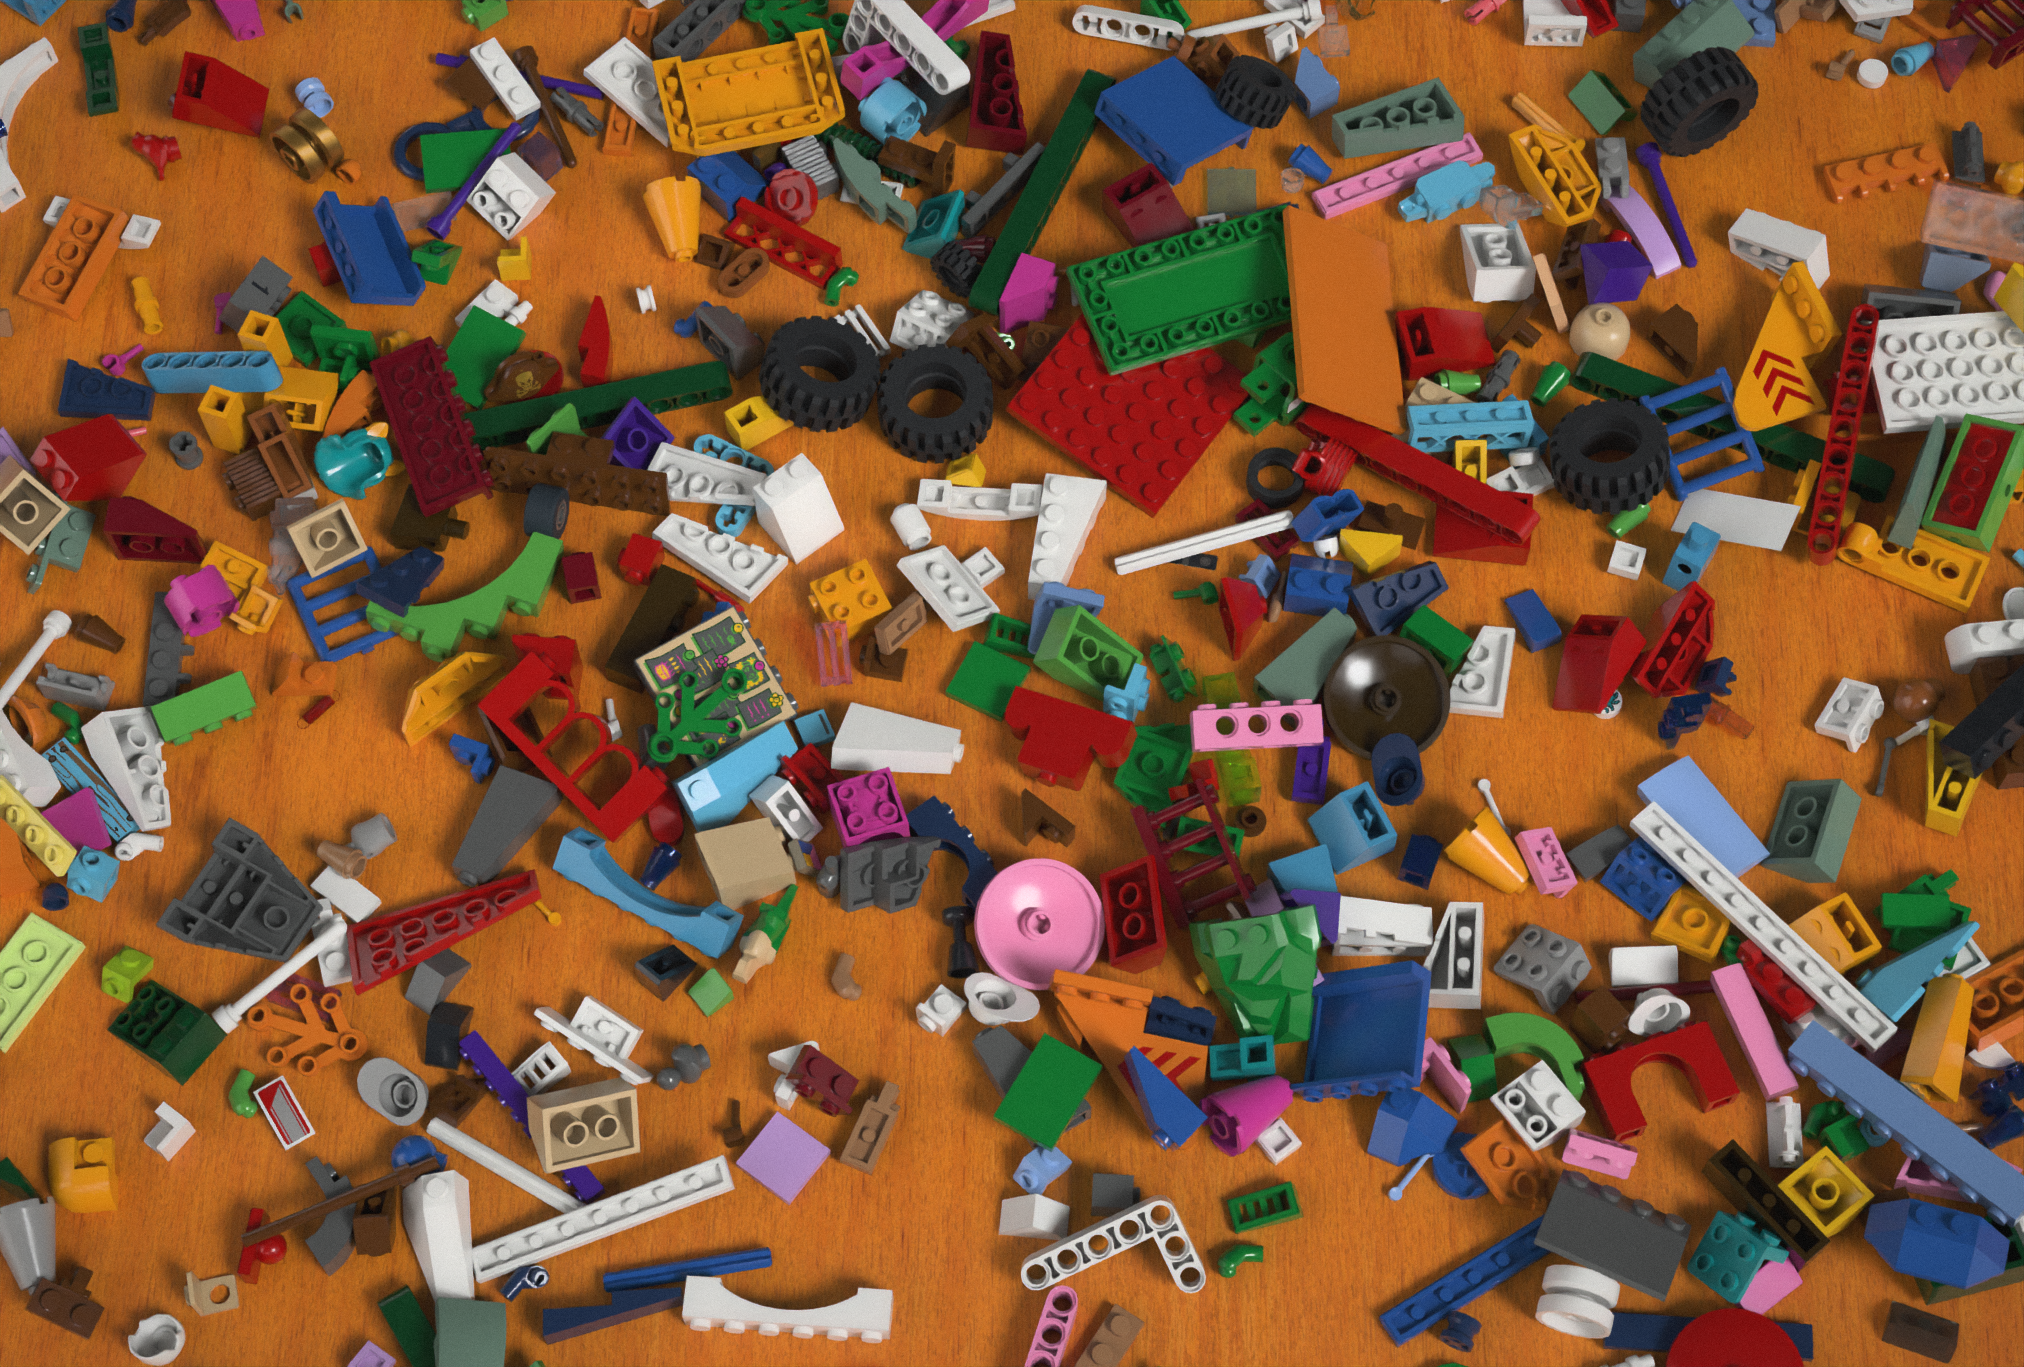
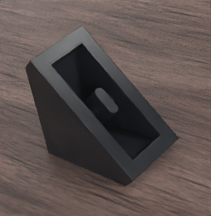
(664, 971)
(444, 1030)

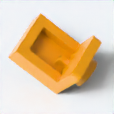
(257, 611)

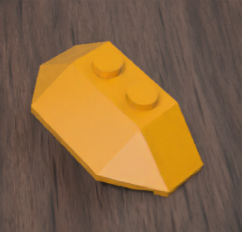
(1555, 175)
(450, 690)

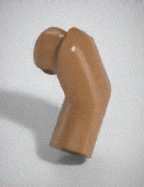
(843, 981)

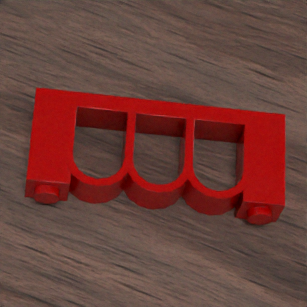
(517, 692)

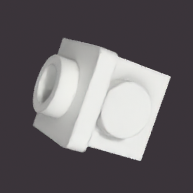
(940, 1011)

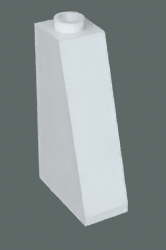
(883, 739)

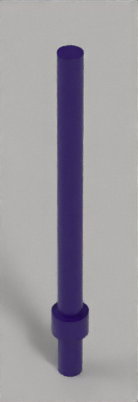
(549, 82)

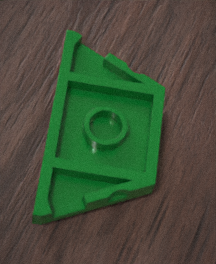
(1154, 765)

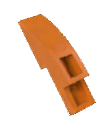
(354, 406)

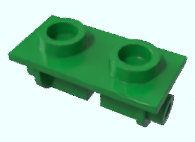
(1168, 658)

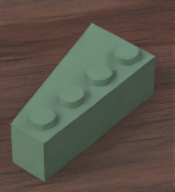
(1399, 121)

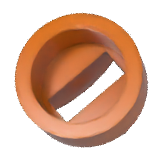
(349, 171)

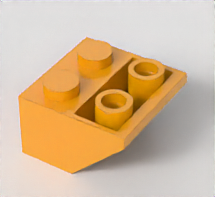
(305, 397)

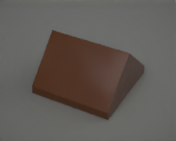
(506, 750)

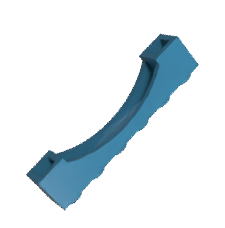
(586, 861)

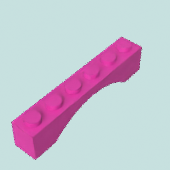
(873, 63)

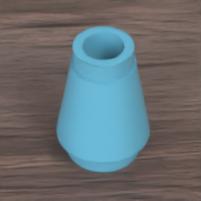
(1910, 59)

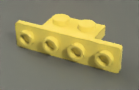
(35, 829)

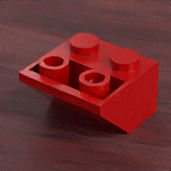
(561, 650)

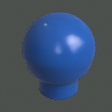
(415, 1149)

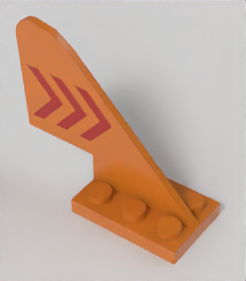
(1113, 1021)

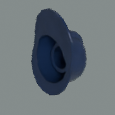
(1397, 770)

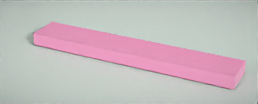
(1392, 177)

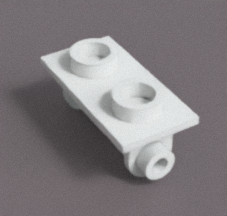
(1784, 1133)

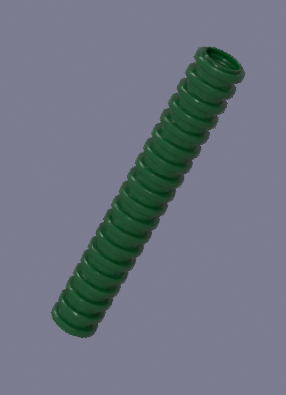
(867, 149)

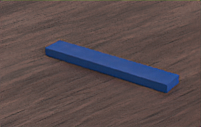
(1463, 1284)

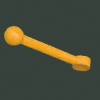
(553, 917)

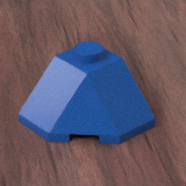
(1409, 1127)

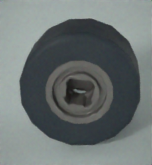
(546, 510)

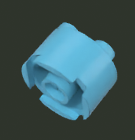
(891, 111)

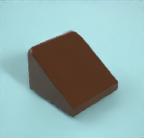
(714, 251)

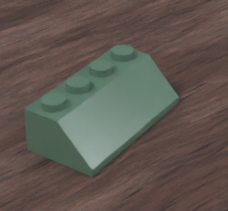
(1692, 30)

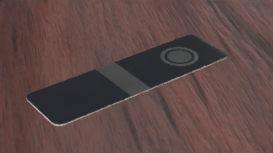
(1199, 560)

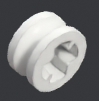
(646, 299)

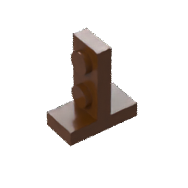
(921, 162)
(988, 349)

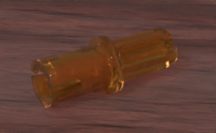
(1729, 719)

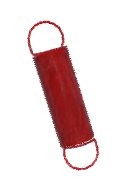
(318, 709)

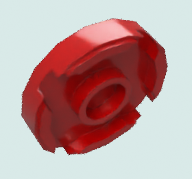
(792, 196)

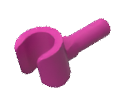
(220, 303)
(120, 362)

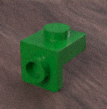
(346, 369)

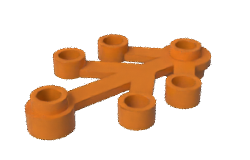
(311, 1033)

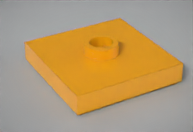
(1692, 924)

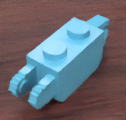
(1446, 191)

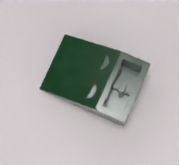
(167, 1031)

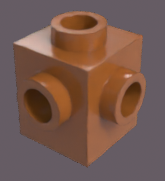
(1212, 56)

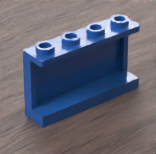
(369, 251)

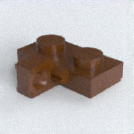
(67, 1303)

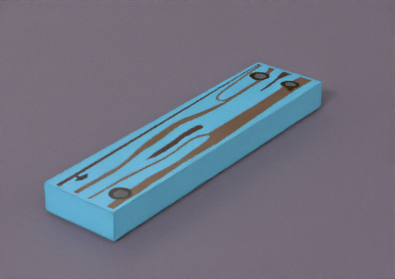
(78, 774)

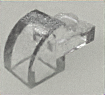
(1508, 206)

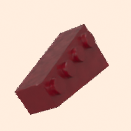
(995, 102)

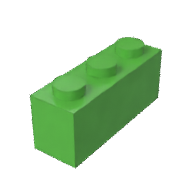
(204, 709)

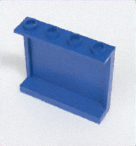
(1170, 118)
(1367, 1032)

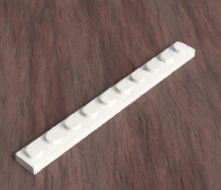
(1763, 927)

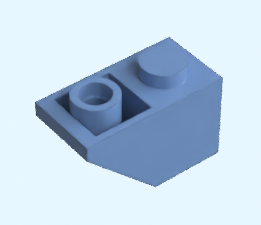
(1314, 85)

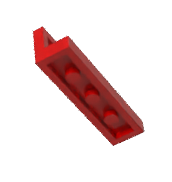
(791, 236)

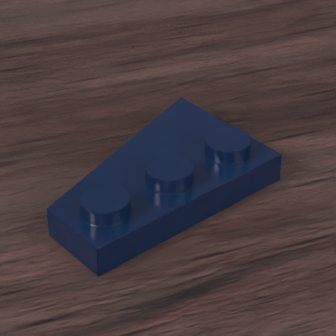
(95, 394)
(402, 581)
(1396, 596)

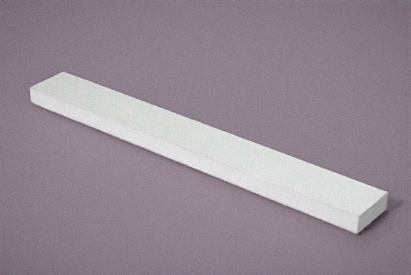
(601, 1219)

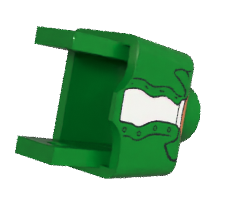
(1271, 372)

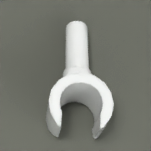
(613, 723)
(1921, 728)

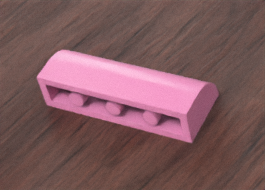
(1753, 1031)

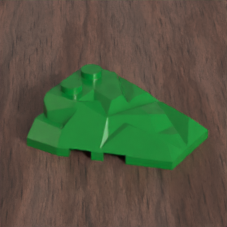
(1263, 970)

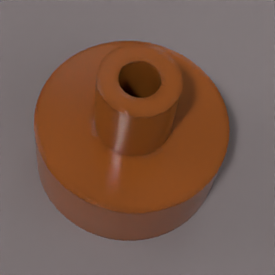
(1182, 48)

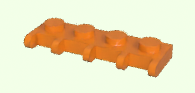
(1884, 170)

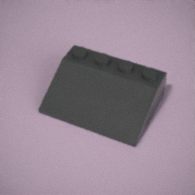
(1613, 1234)

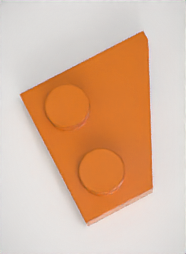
(1930, 18)

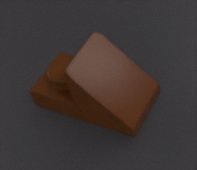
(1040, 816)

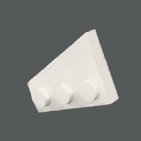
(1484, 678)

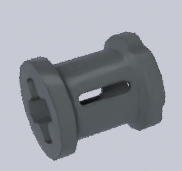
(186, 451)

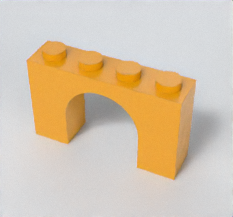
(226, 411)

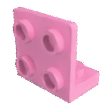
(1450, 1082)

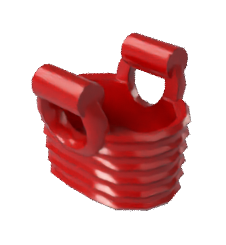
(1334, 465)

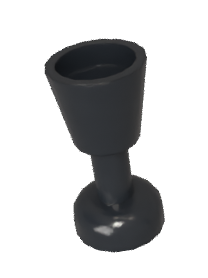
(962, 958)

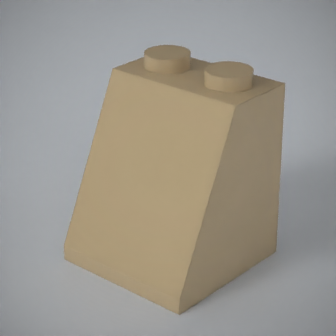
(26, 506)
(745, 861)

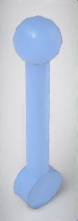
(1396, 1192)

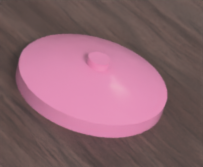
(1038, 921)

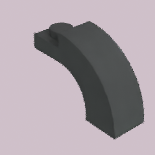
(336, 1236)

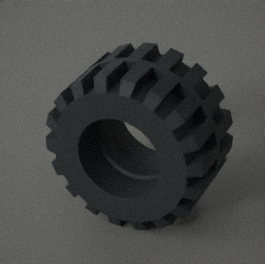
(1255, 91)

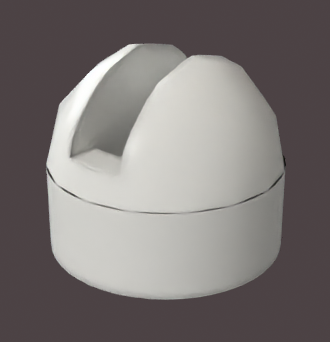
(1326, 544)

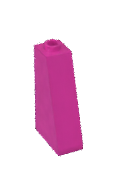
(241, 18)

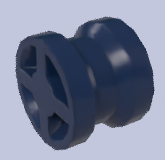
(1460, 1331)

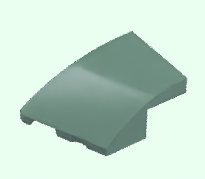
(469, 1333)

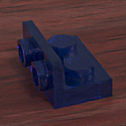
(1683, 715)

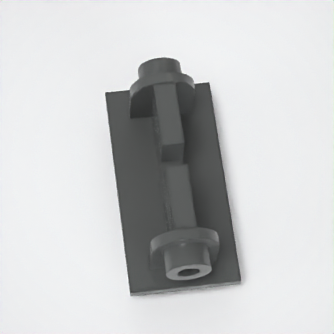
(1968, 153)

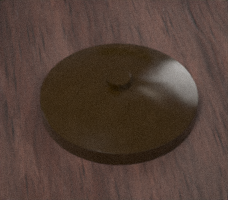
(1383, 690)

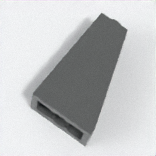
(504, 823)
(1003, 1060)

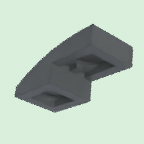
(1598, 852)

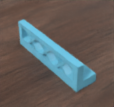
(1470, 422)

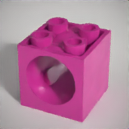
(867, 809)

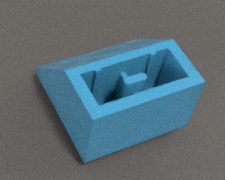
(1353, 828)

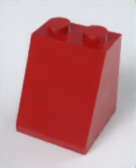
(89, 460)

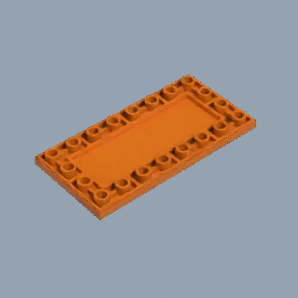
(1343, 321)

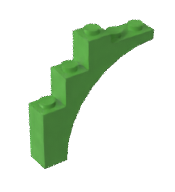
(481, 613)

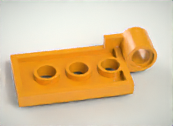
(1864, 550)

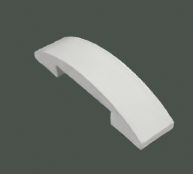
(137, 234)
(979, 503)

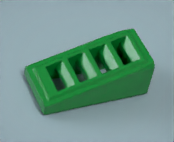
(1002, 643)
(1261, 1196)

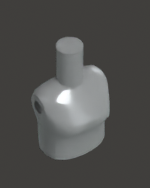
(373, 836)

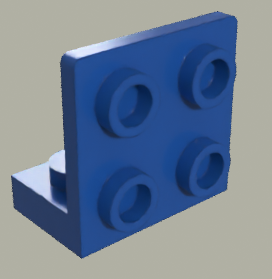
(1643, 878)

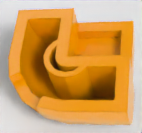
(83, 1174)

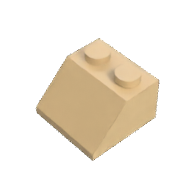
(1431, 394)

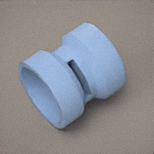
(313, 96)

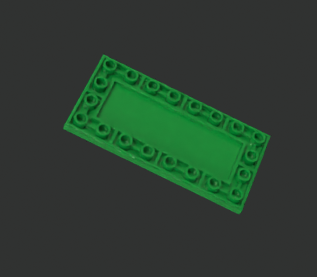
(1186, 291)

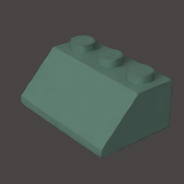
(1812, 830)

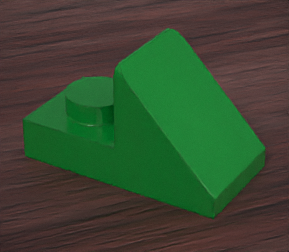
(437, 260)

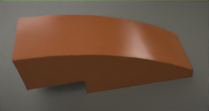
(281, 450)

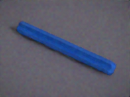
(679, 1270)

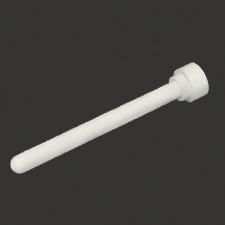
(1309, 10)
(55, 626)
(229, 1015)

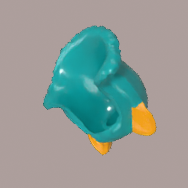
(356, 460)

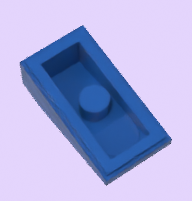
(1533, 620)

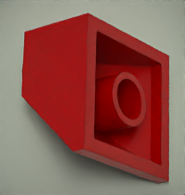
(1240, 613)

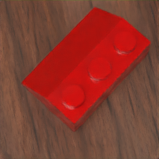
(1134, 915)

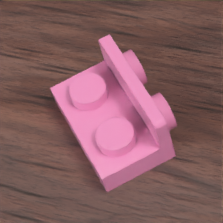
(1546, 861)
(1599, 1154)

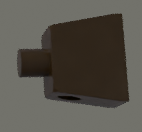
(433, 532)

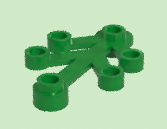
(765, 11)
(693, 720)

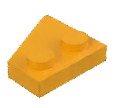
(237, 569)

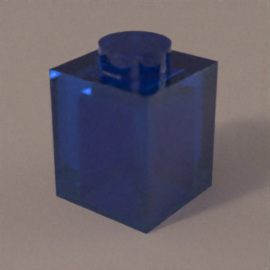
(1420, 861)

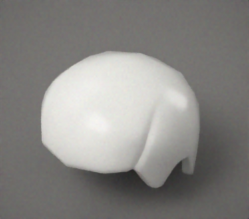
(157, 1340)

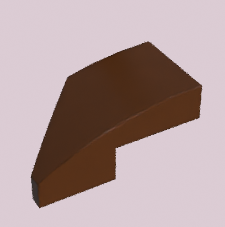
(458, 1100)

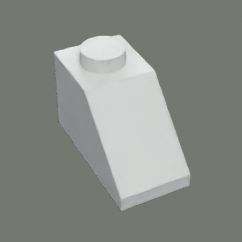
(785, 808)

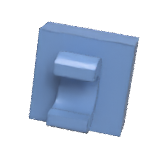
(1262, 574)

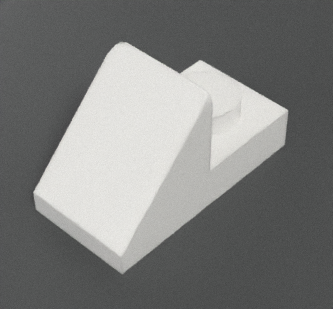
(783, 1061)

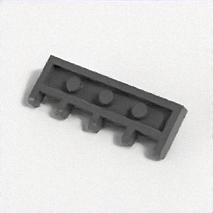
(165, 656)

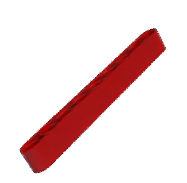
(1843, 447)
(1423, 474)

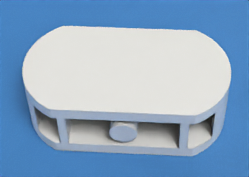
(1983, 640)

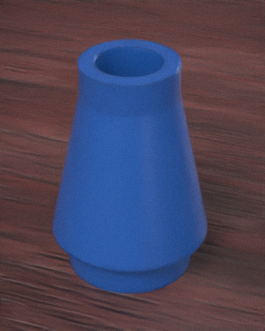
(1310, 163)

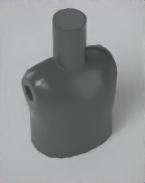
(829, 877)

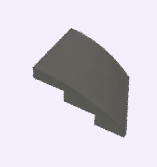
(885, 873)

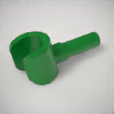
(1206, 590)

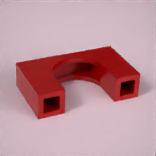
(1688, 1049)

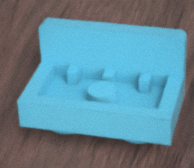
(1131, 700)

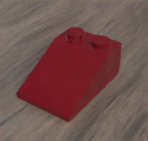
(148, 534)

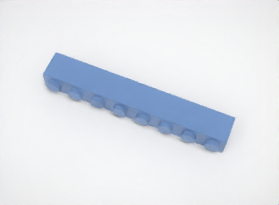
(1910, 1122)

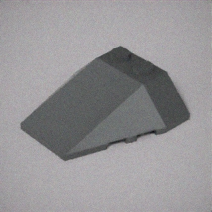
(243, 901)

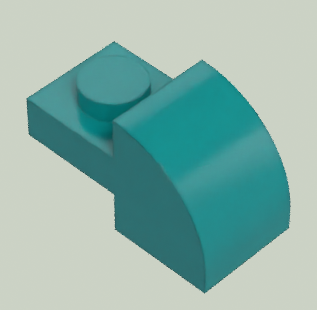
(1249, 1059)

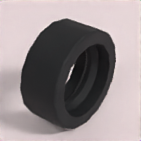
(1272, 498)

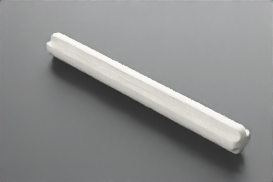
(1204, 542)
(503, 1166)

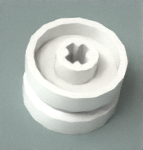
(1577, 1301)

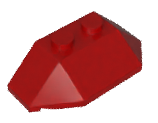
(1677, 643)

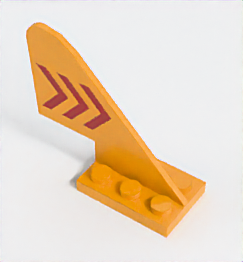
(1775, 379)

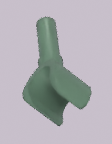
(292, 8)

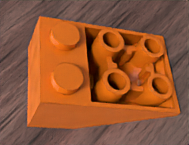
(17, 864)

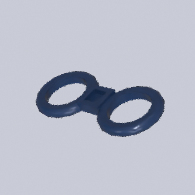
(469, 122)

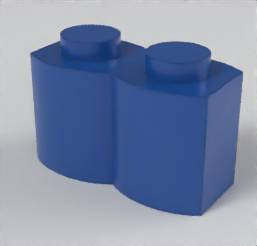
(1327, 515)

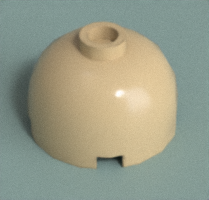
(1600, 330)

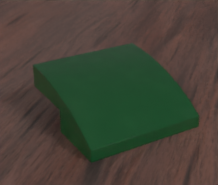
(15, 1182)

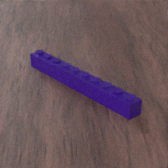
(515, 1097)

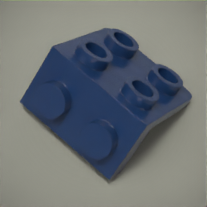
(1180, 1022)

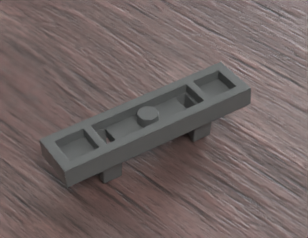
(985, 208)

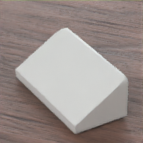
(1643, 965)

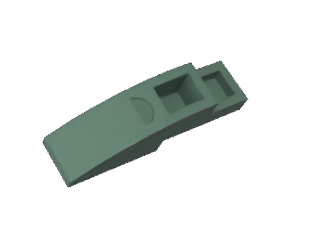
(864, 185)

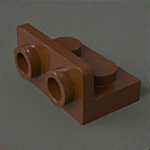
(1569, 260)

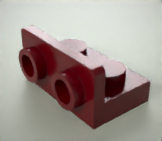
(823, 1081)

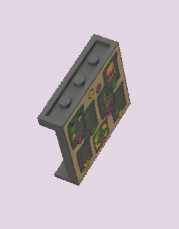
(709, 652)

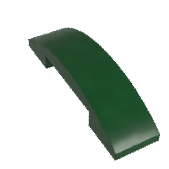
(100, 69)

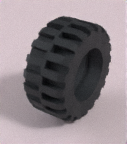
(1699, 101)
(828, 347)
(935, 369)
(1614, 484)

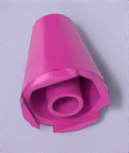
(1245, 1112)

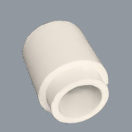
(911, 526)

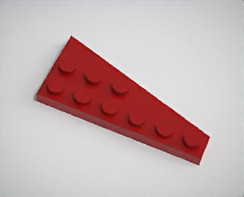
(407, 937)

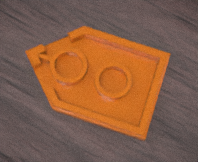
(1509, 1166)

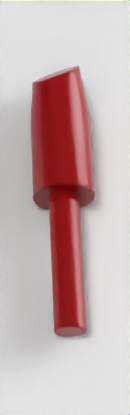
(719, 596)

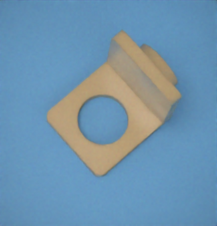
(198, 1294)

